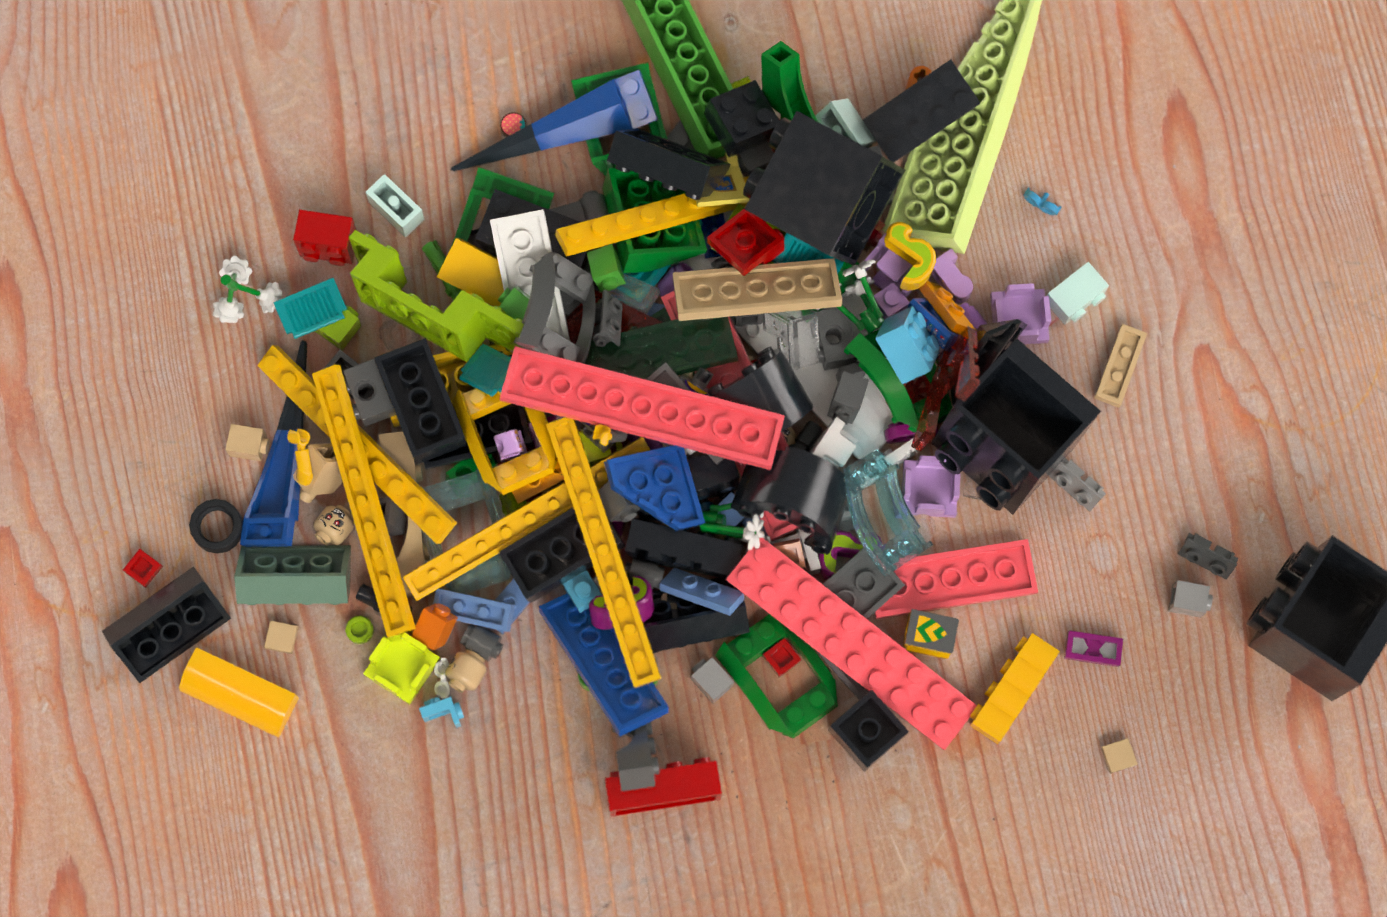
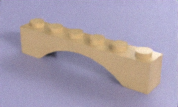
(414, 551)

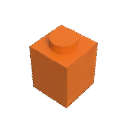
(434, 626)

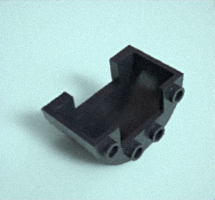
(768, 386)
(799, 491)

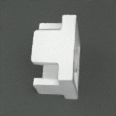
(835, 444)

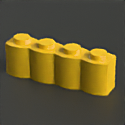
(1014, 688)

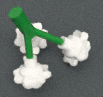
(233, 274)

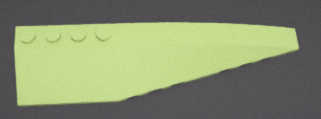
(953, 168)

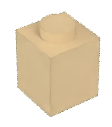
(247, 442)

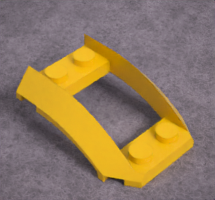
(517, 471)

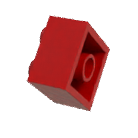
(324, 237)

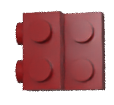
(747, 242)

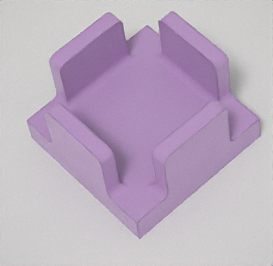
(891, 267)
(1027, 305)
(930, 487)

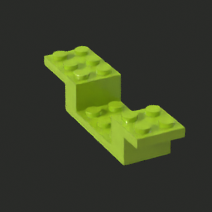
(457, 330)

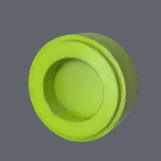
(359, 630)

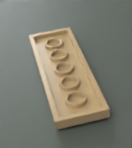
(761, 291)

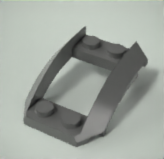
(557, 272)

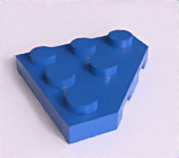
(659, 485)

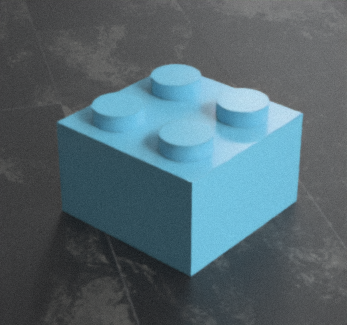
(908, 344)

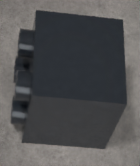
(822, 187)
(1013, 428)
(1327, 618)

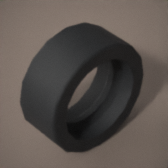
(204, 509)

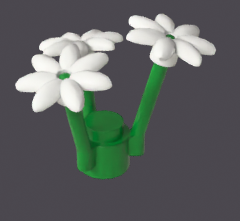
(872, 317)
(716, 524)

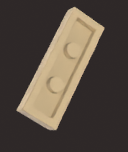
(1120, 365)

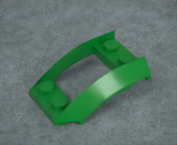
(587, 84)
(484, 186)
(880, 371)
(801, 712)

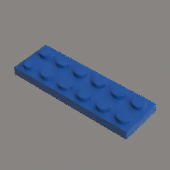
(602, 666)

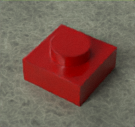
(142, 568)
(782, 657)

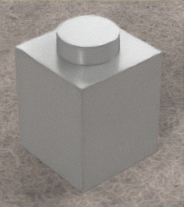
(1190, 599)
(711, 679)

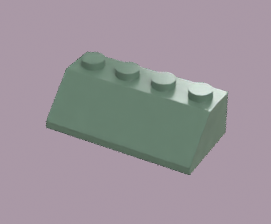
(293, 575)

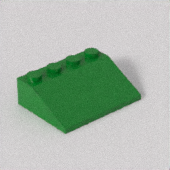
(657, 248)

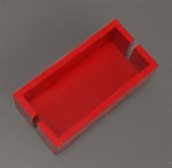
(674, 787)

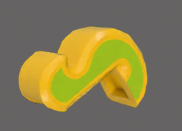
(914, 251)

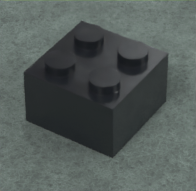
(741, 118)
(868, 730)

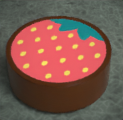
(512, 123)

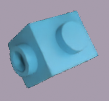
(582, 590)
(436, 708)

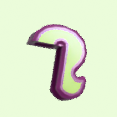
(844, 546)
(644, 599)

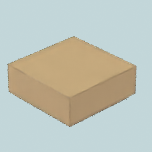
(281, 637)
(1119, 755)

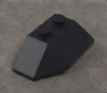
(992, 342)

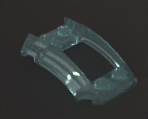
(458, 493)
(907, 542)

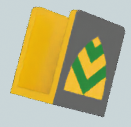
(930, 634)

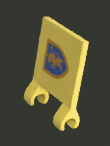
(729, 189)

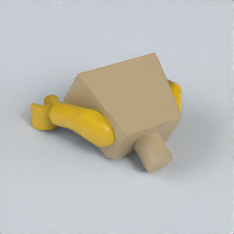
(316, 466)

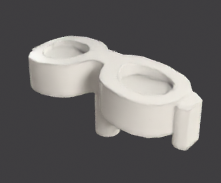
(442, 687)

